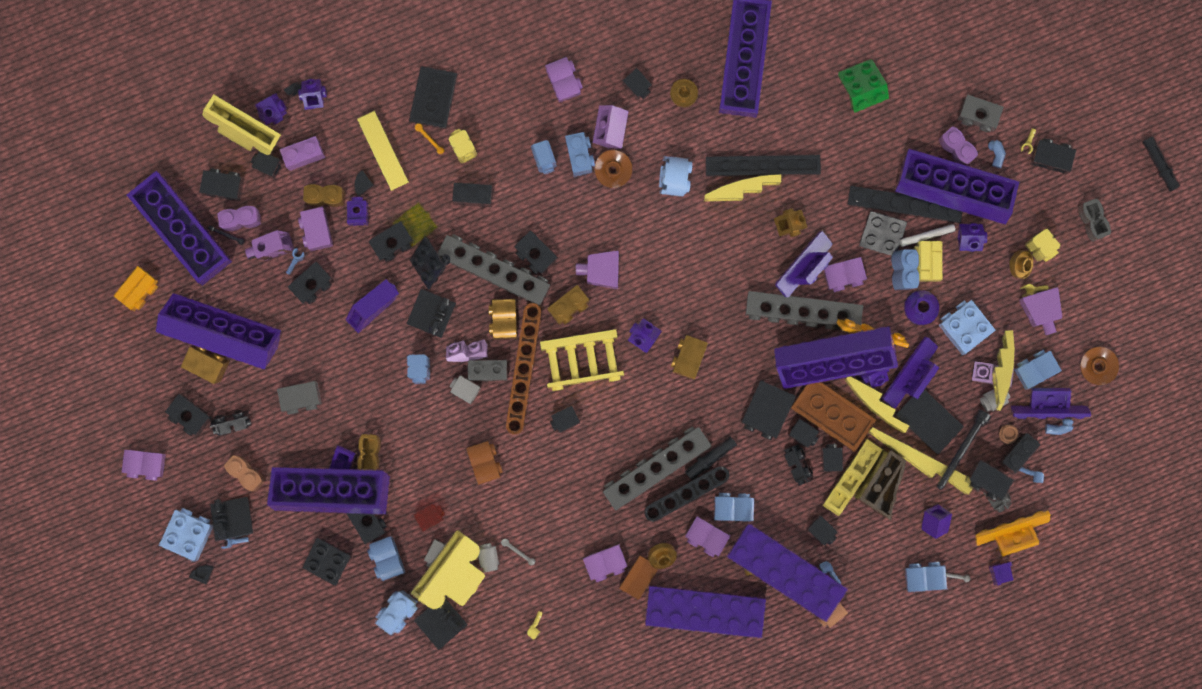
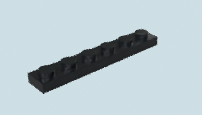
(763, 165)
(900, 204)

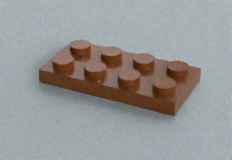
(833, 414)

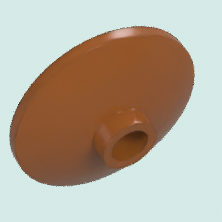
(617, 160)
(1108, 362)

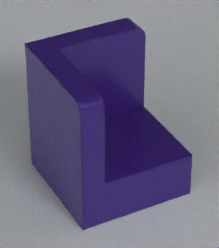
(936, 521)
(1001, 573)

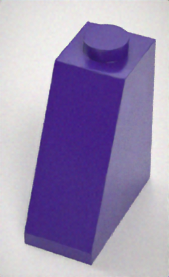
(371, 305)

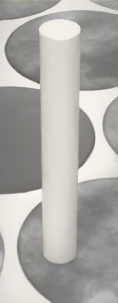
(927, 235)

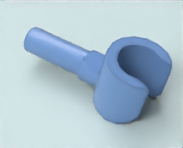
(294, 261)
(1038, 477)
(231, 542)
(827, 567)

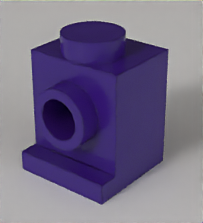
(360, 218)

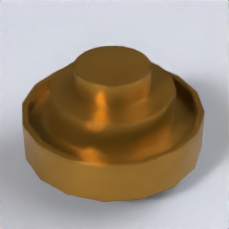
(684, 93)
(1021, 264)
(662, 556)

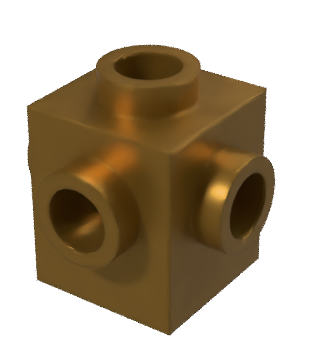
(790, 223)

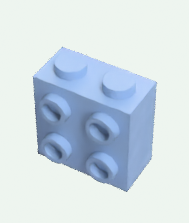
(966, 326)
(186, 534)
(400, 607)

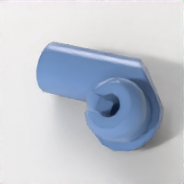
(999, 152)
(1059, 429)

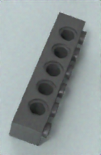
(482, 271)
(755, 299)
(700, 444)

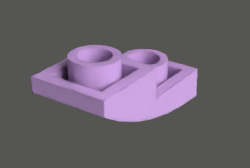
(461, 352)
(983, 372)

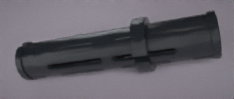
(1161, 164)
(714, 455)

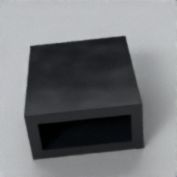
(767, 410)

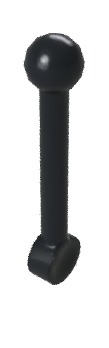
(241, 241)

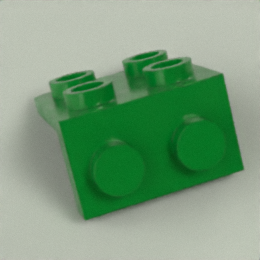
(864, 85)

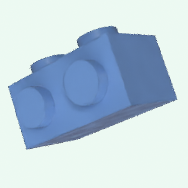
(578, 153)

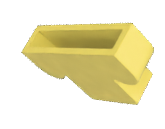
(240, 126)
(451, 574)

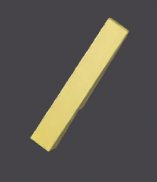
(921, 461)

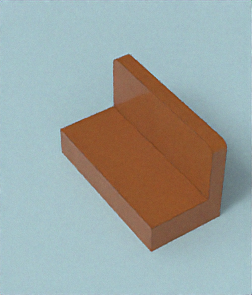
(638, 578)

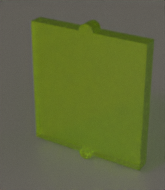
(417, 223)

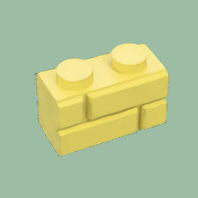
(462, 145)
(1043, 246)
(929, 260)

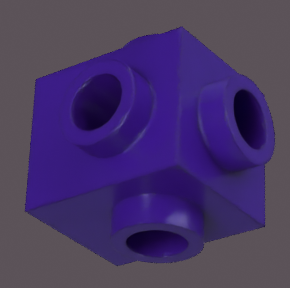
(312, 93)
(271, 109)
(971, 237)
(644, 335)
(875, 378)

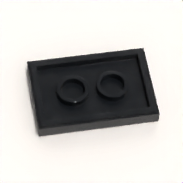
(433, 97)
(930, 421)

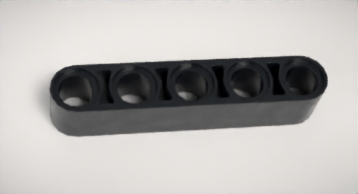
(696, 493)

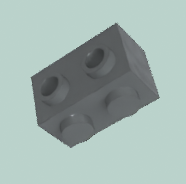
(299, 397)

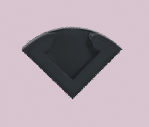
(292, 90)
(362, 183)
(202, 573)

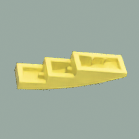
(382, 150)
(735, 190)
(1003, 373)
(871, 399)
(852, 477)

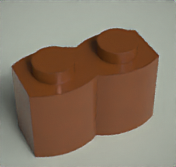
(483, 462)

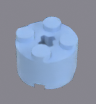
(675, 176)

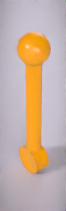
(440, 150)

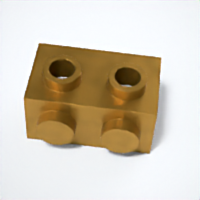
(568, 305)
(689, 358)
(205, 364)

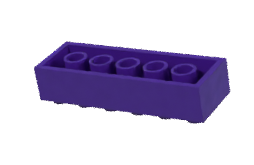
(745, 57)
(957, 186)
(179, 228)
(218, 331)
(836, 357)
(328, 490)
(787, 572)
(705, 611)

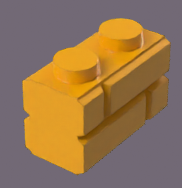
(136, 289)

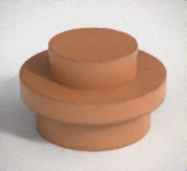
(1008, 434)

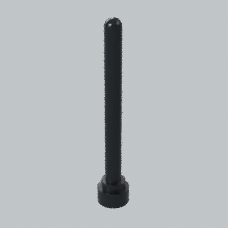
(980, 419)

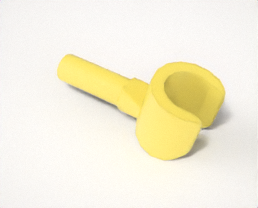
(1029, 141)
(1031, 289)
(533, 631)

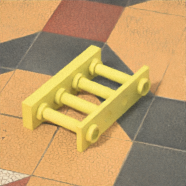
(570, 345)

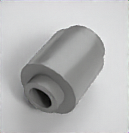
(988, 401)
(488, 557)

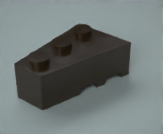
(882, 484)

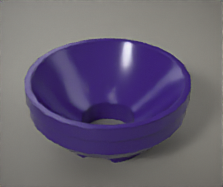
(912, 311)

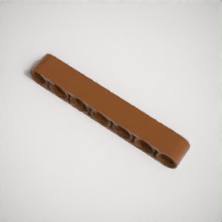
(523, 359)

